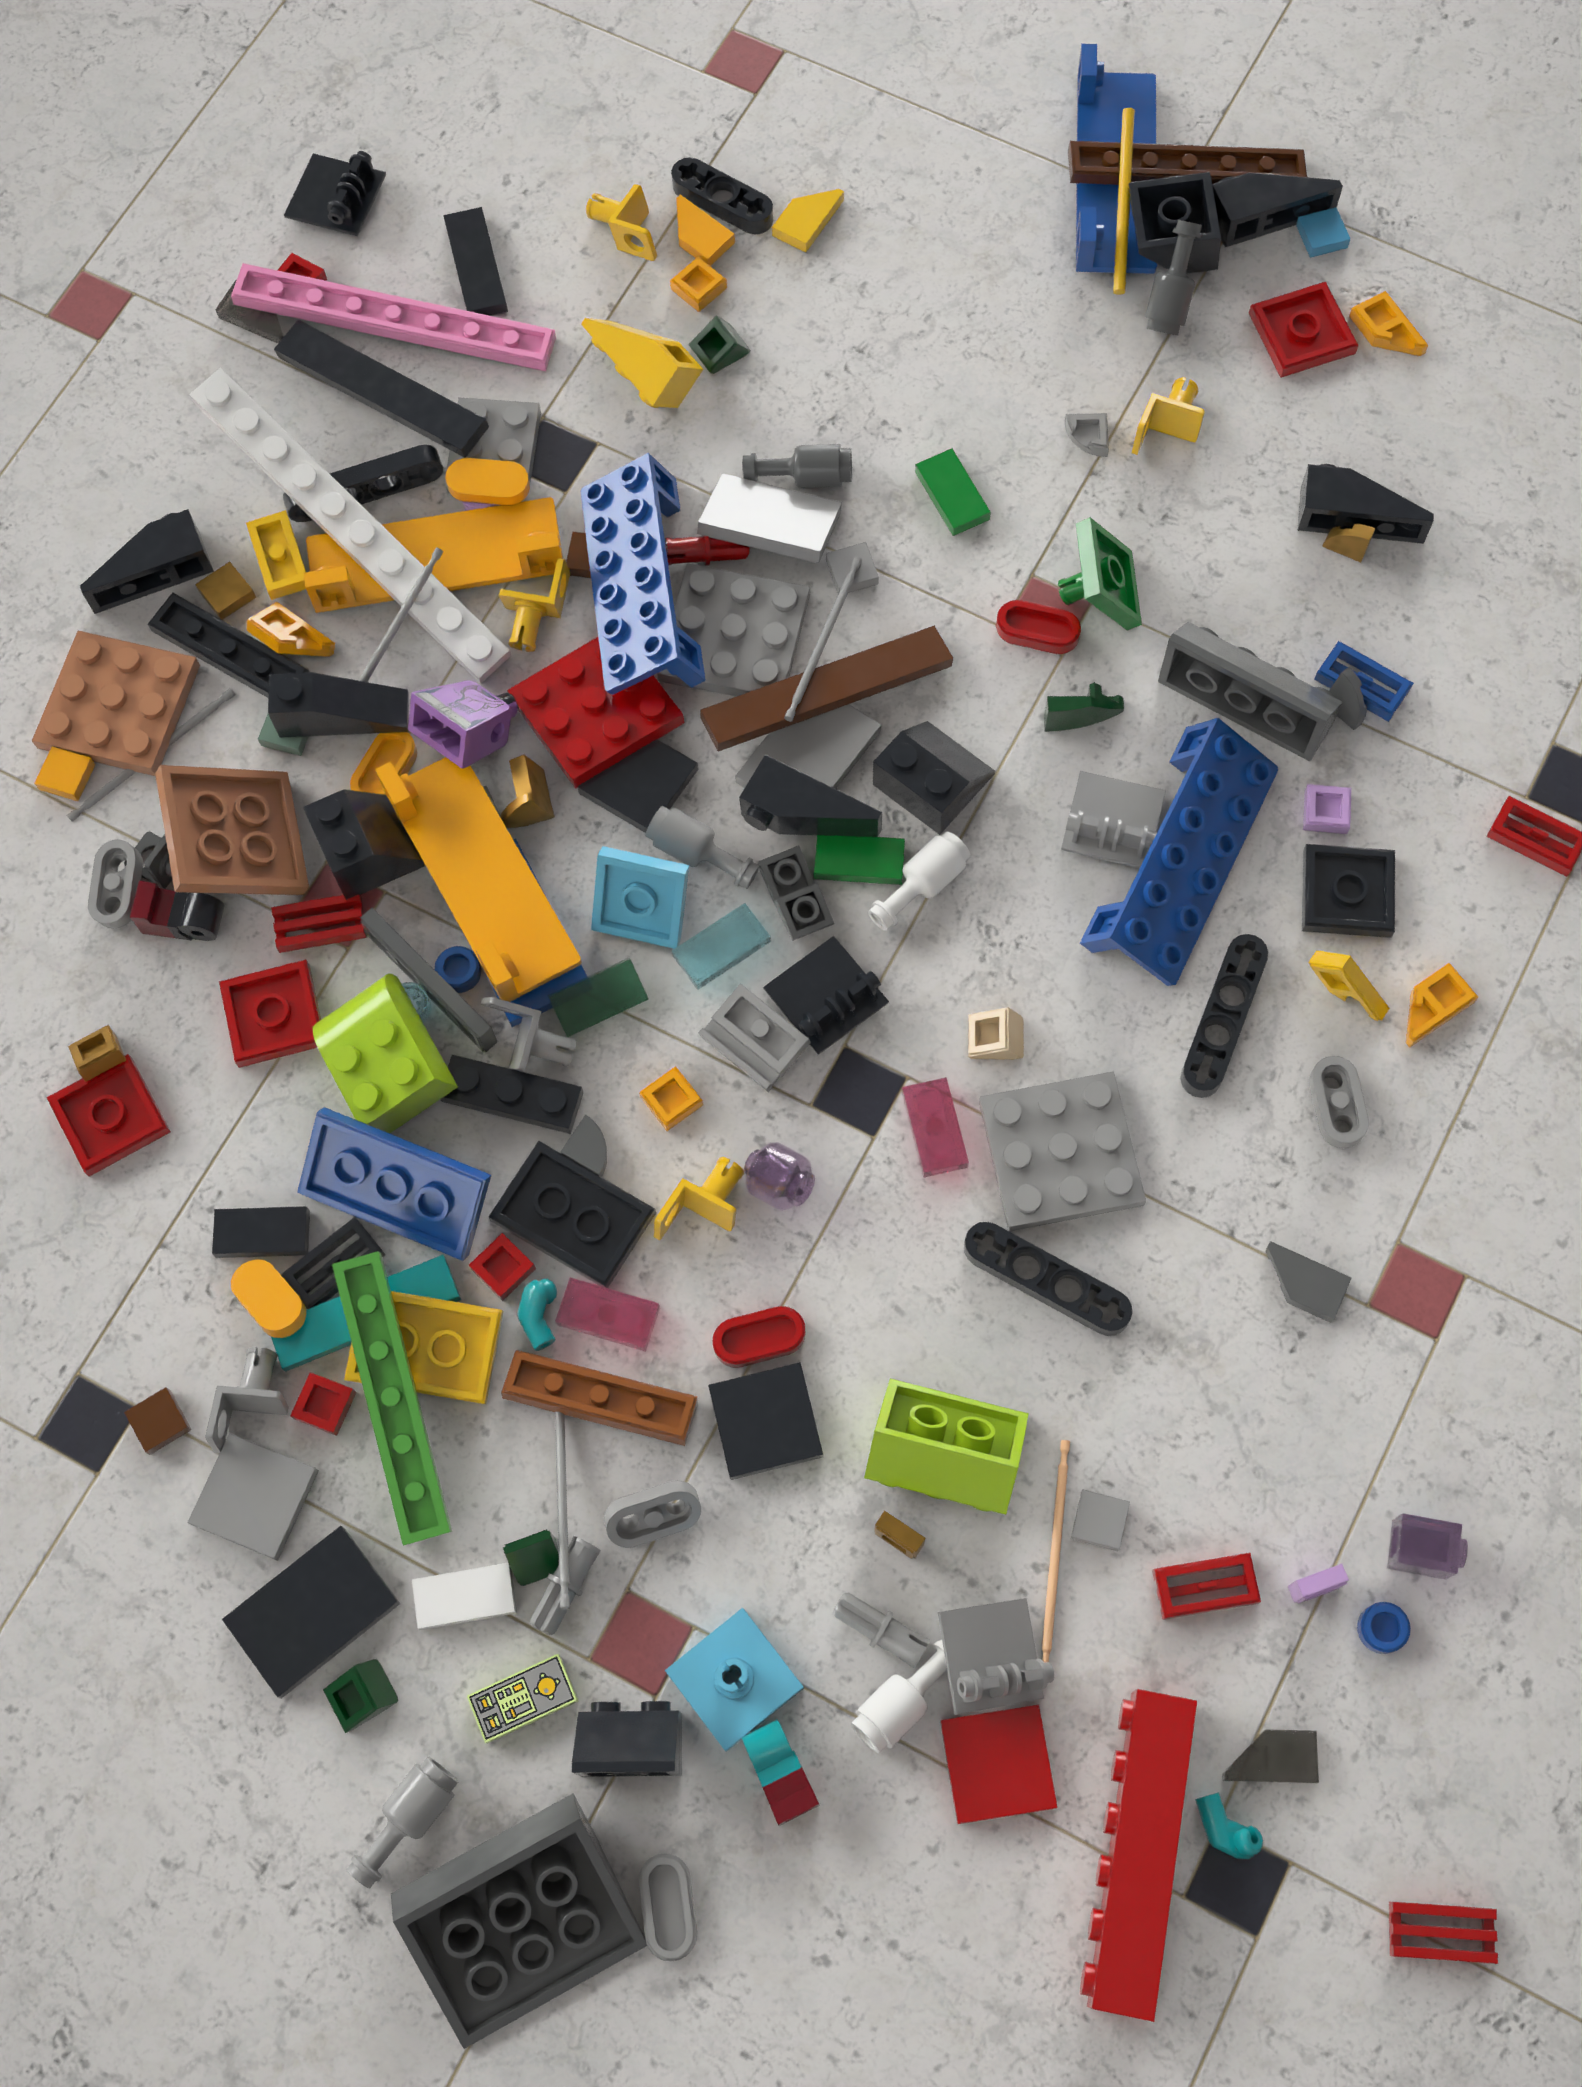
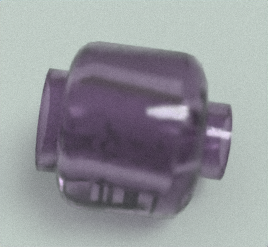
(779, 1176)

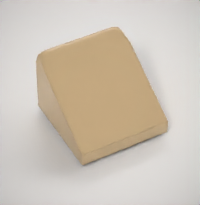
(996, 1035)

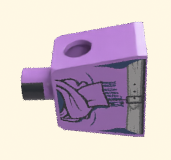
(462, 720)

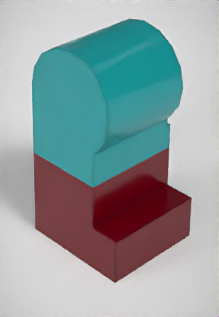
(780, 1773)

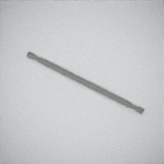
(400, 616)
(823, 639)
(128, 772)
(562, 1510)

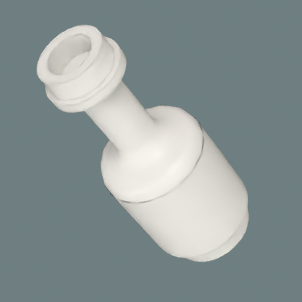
(925, 875)
(897, 1704)

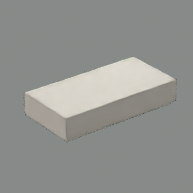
(464, 1596)

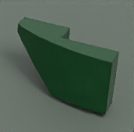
(1081, 711)

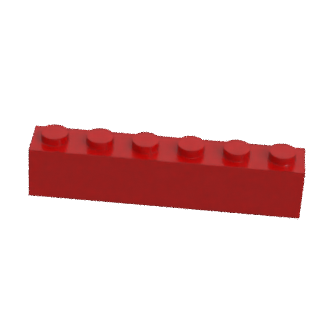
(1141, 1855)

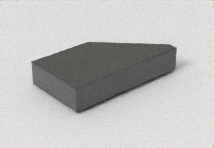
(1308, 1283)

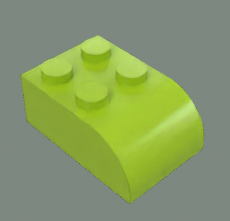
(383, 1056)

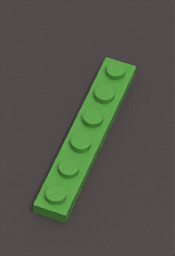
(392, 1398)

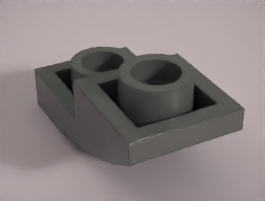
(795, 893)

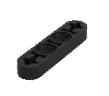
(403, 471)
(1222, 1014)
(1043, 1285)

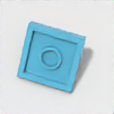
(639, 897)
(734, 1679)

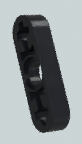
(729, 211)

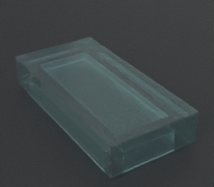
(721, 946)

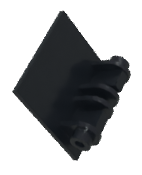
(336, 193)
(826, 994)

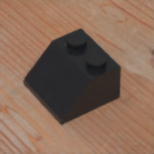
(1159, 206)
(929, 775)
(362, 840)
(628, 1742)

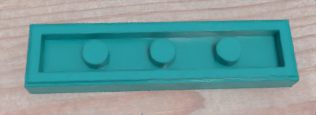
(326, 1325)

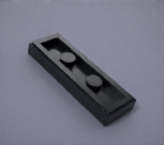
(475, 262)

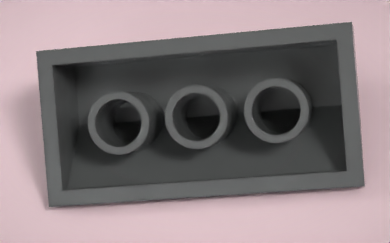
(1248, 690)

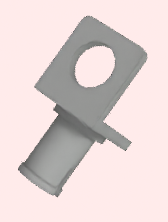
(532, 1039)
(250, 1396)

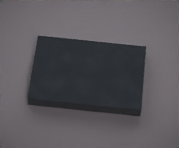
(572, 1214)
(310, 1612)

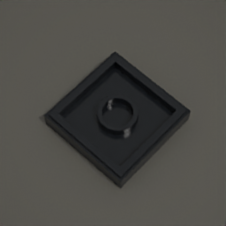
(641, 783)
(1348, 890)
(765, 1421)

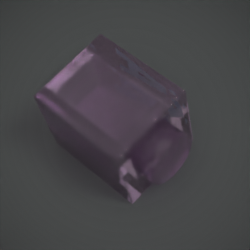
(1426, 1546)

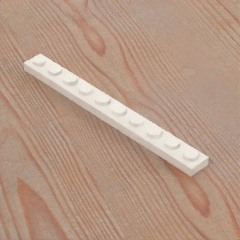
(349, 524)

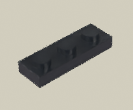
(514, 1094)

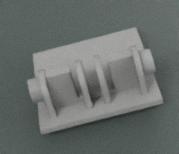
(1113, 819)
(992, 1656)

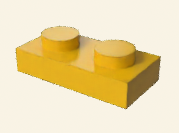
(277, 554)

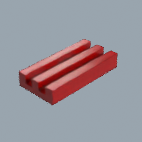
(1533, 841)
(316, 907)
(1166, 1593)
(1486, 1935)

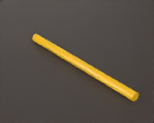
(1123, 201)

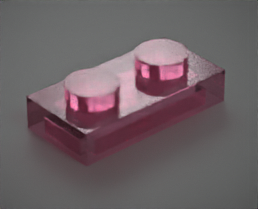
(935, 1127)
(607, 1314)

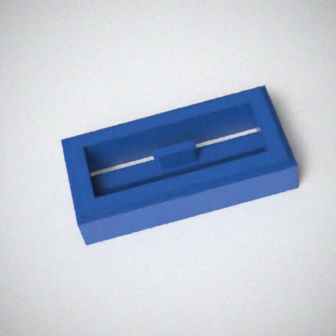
(1375, 697)

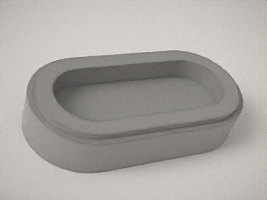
(667, 1907)

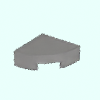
(1089, 432)

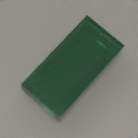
(598, 997)

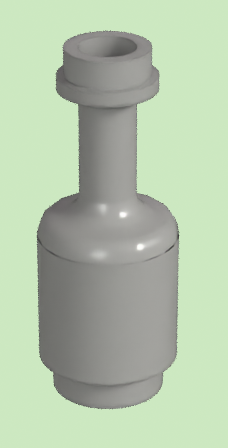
(693, 843)
(408, 1813)

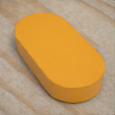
(487, 481)
(386, 747)
(268, 1298)

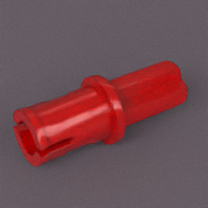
(703, 550)

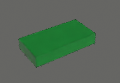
(952, 492)
(859, 859)

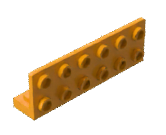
(477, 544)
(481, 876)

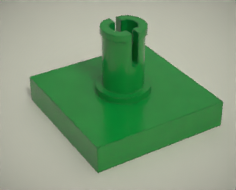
(1105, 575)

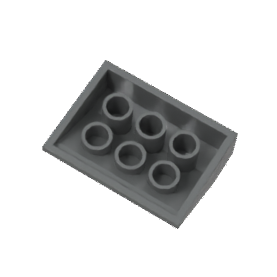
(516, 1921)

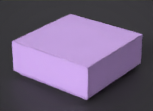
(1327, 809)
(1318, 1584)

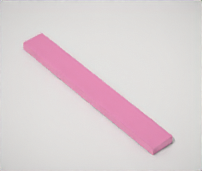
(394, 317)

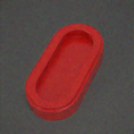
(1038, 627)
(759, 1336)

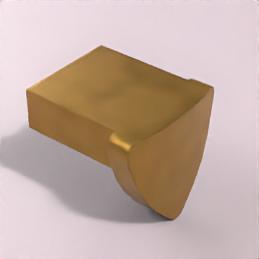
(532, 795)

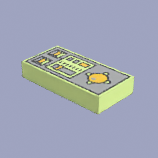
(522, 1698)

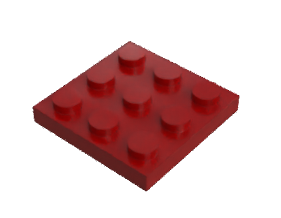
(583, 722)

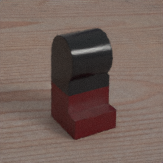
(176, 913)

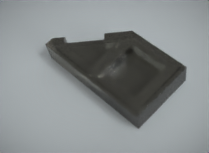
(252, 320)
(1277, 1758)

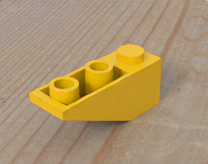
(653, 363)

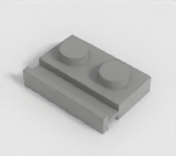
(754, 1037)

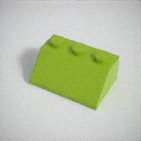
(947, 1446)

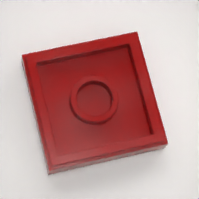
(1303, 329)
(271, 1013)
(108, 1116)
(998, 1764)

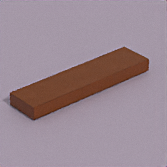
(600, 1397)

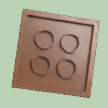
(117, 702)
(231, 831)

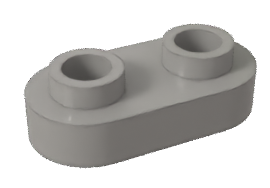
(114, 886)
(1338, 1104)
(652, 1514)

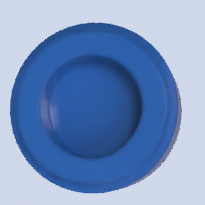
(459, 968)
(1383, 1628)

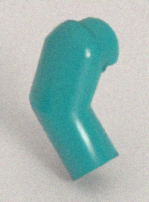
(532, 1309)
(1226, 1834)

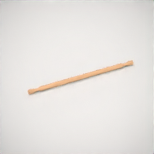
(1055, 1551)

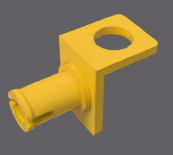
(625, 221)
(1172, 414)
(532, 607)
(705, 1200)

